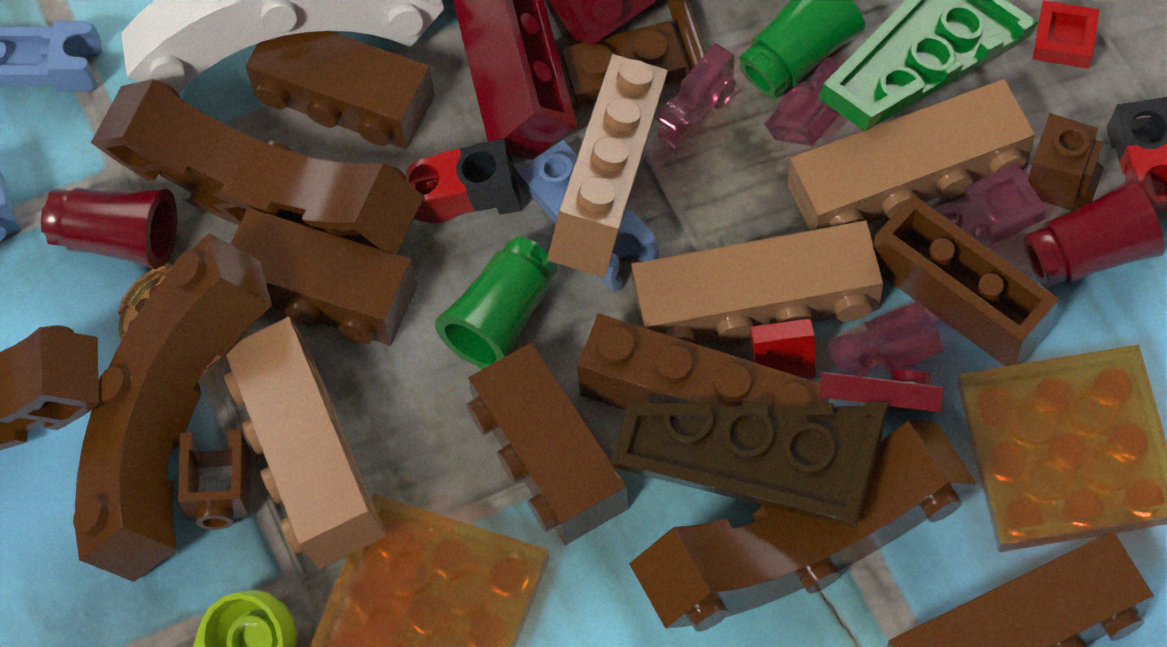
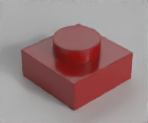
(1066, 34)
(785, 347)

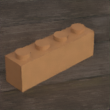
(916, 154)
(607, 166)
(760, 283)
(303, 445)

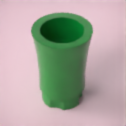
(798, 41)
(498, 304)

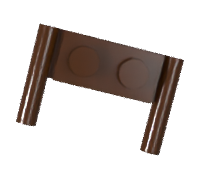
(658, 45)

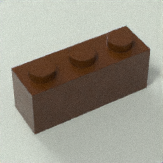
(343, 84)
(329, 277)
(964, 282)
(546, 445)

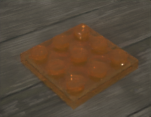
(1067, 447)
(432, 585)

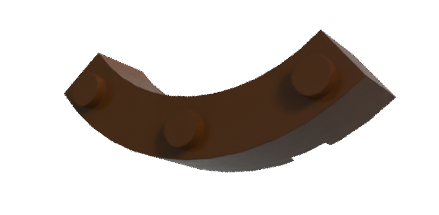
(230, 171)
(46, 382)
(149, 399)
(718, 571)

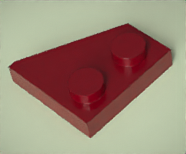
(904, 390)

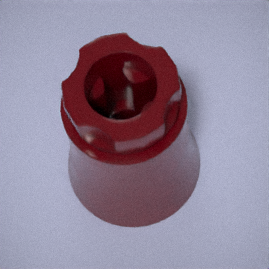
(113, 223)
(1096, 237)

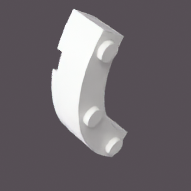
(185, 37)

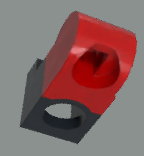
(1142, 146)
(465, 182)

